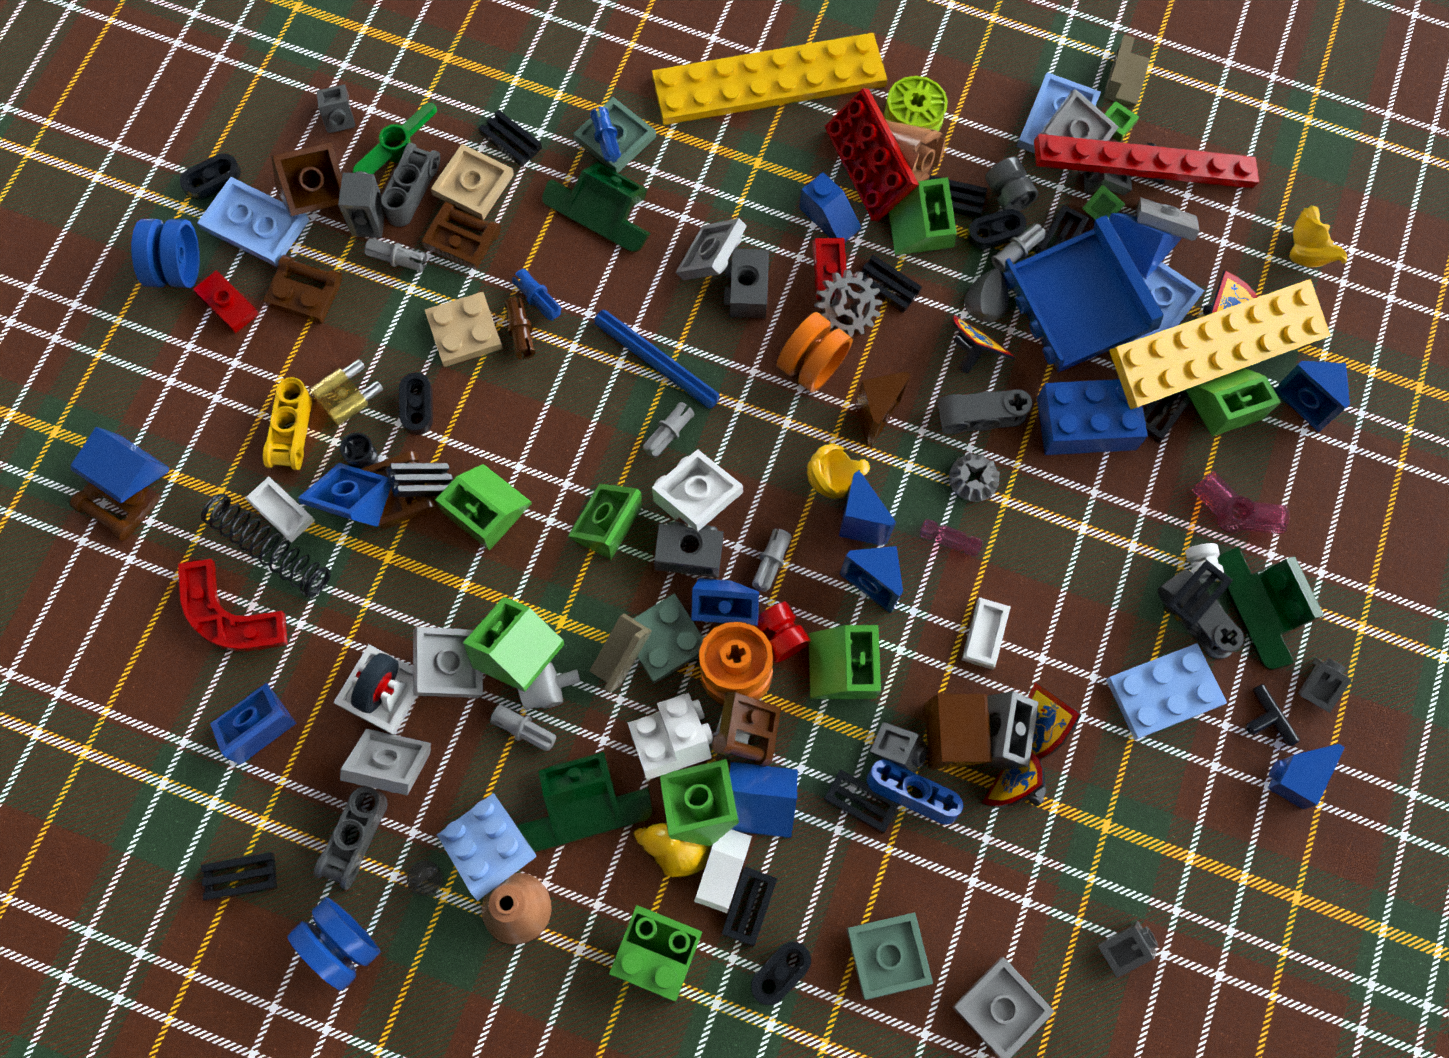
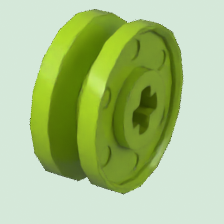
(916, 103)

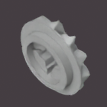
(975, 490)

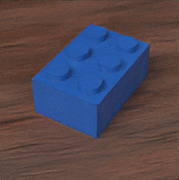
(1088, 418)

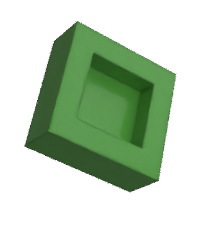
(1122, 118)
(1103, 203)

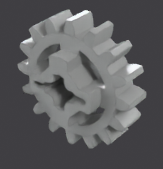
(860, 298)

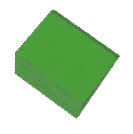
(607, 518)
(699, 803)

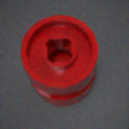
(782, 632)

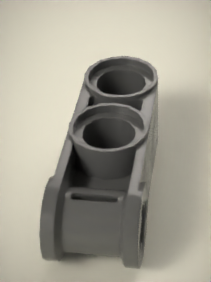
(417, 169)
(983, 410)
(1212, 625)
(338, 851)

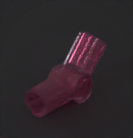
(1254, 515)

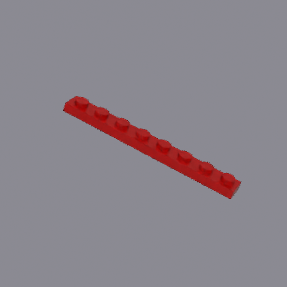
(1145, 161)

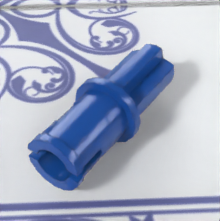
(605, 134)
(537, 294)

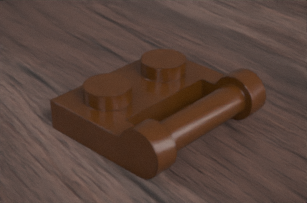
(459, 243)
(298, 297)
(136, 507)
(397, 508)
(751, 718)

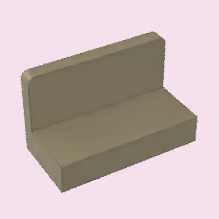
(1126, 74)
(620, 651)

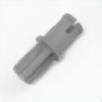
(1019, 246)
(395, 254)
(668, 430)
(771, 559)
(522, 728)

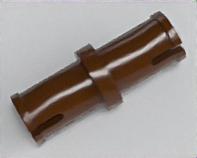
(519, 328)

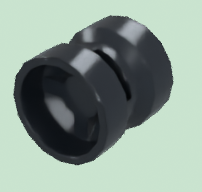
(354, 447)

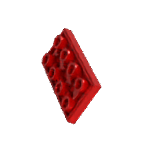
(871, 155)

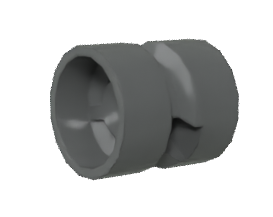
(1012, 185)

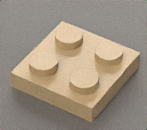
(472, 181)
(463, 329)

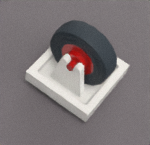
(378, 690)

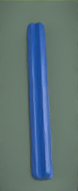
(657, 359)

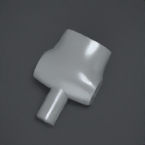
(546, 688)

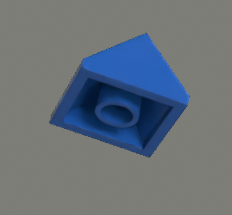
(1143, 243)
(1316, 391)
(116, 465)
(349, 494)
(865, 514)
(875, 574)
(251, 725)
(764, 799)

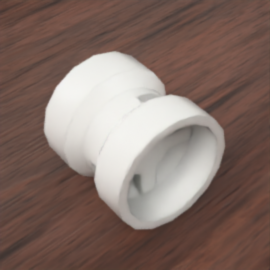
(1197, 556)

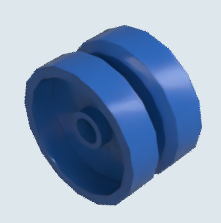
(165, 253)
(333, 944)

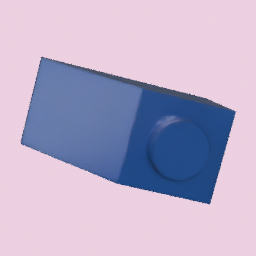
(829, 208)
(724, 602)
(1305, 775)

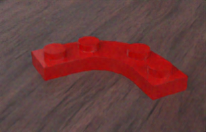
(218, 626)

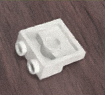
(696, 490)
(672, 736)

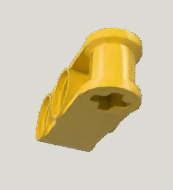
(282, 445)

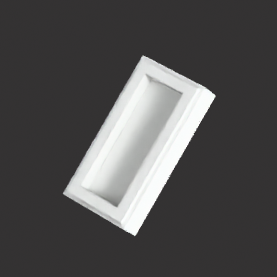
(280, 509)
(986, 633)

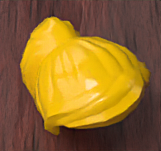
(1312, 241)
(833, 470)
(673, 856)

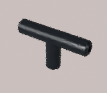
(1272, 716)

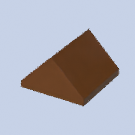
(307, 178)
(878, 401)
(957, 730)

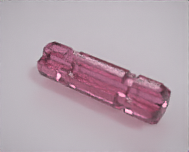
(951, 537)

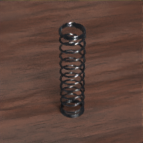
(308, 582)

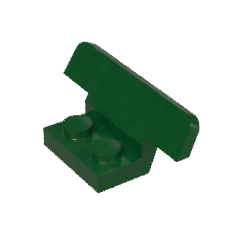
(601, 204)
(1270, 604)
(582, 804)

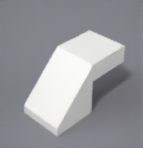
(723, 870)

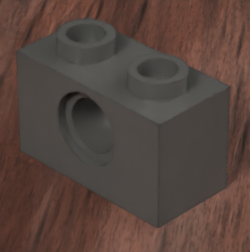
(361, 204)
(748, 266)
(672, 558)
(1011, 729)

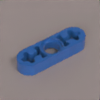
(927, 787)

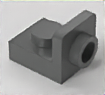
(335, 108)
(1117, 183)
(1325, 684)
(899, 747)
(1129, 949)

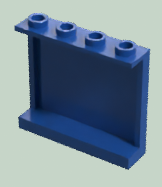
(1083, 296)

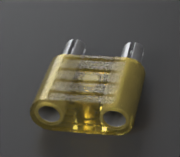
(340, 396)

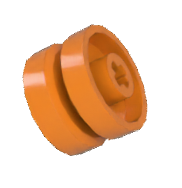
(814, 352)
(736, 660)

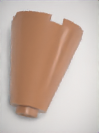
(919, 146)
(526, 917)

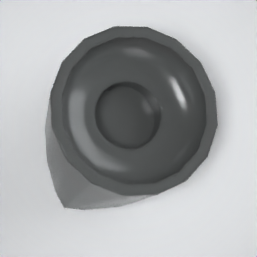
(988, 297)

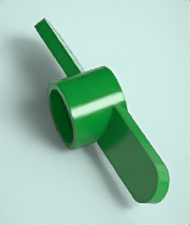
(382, 152)

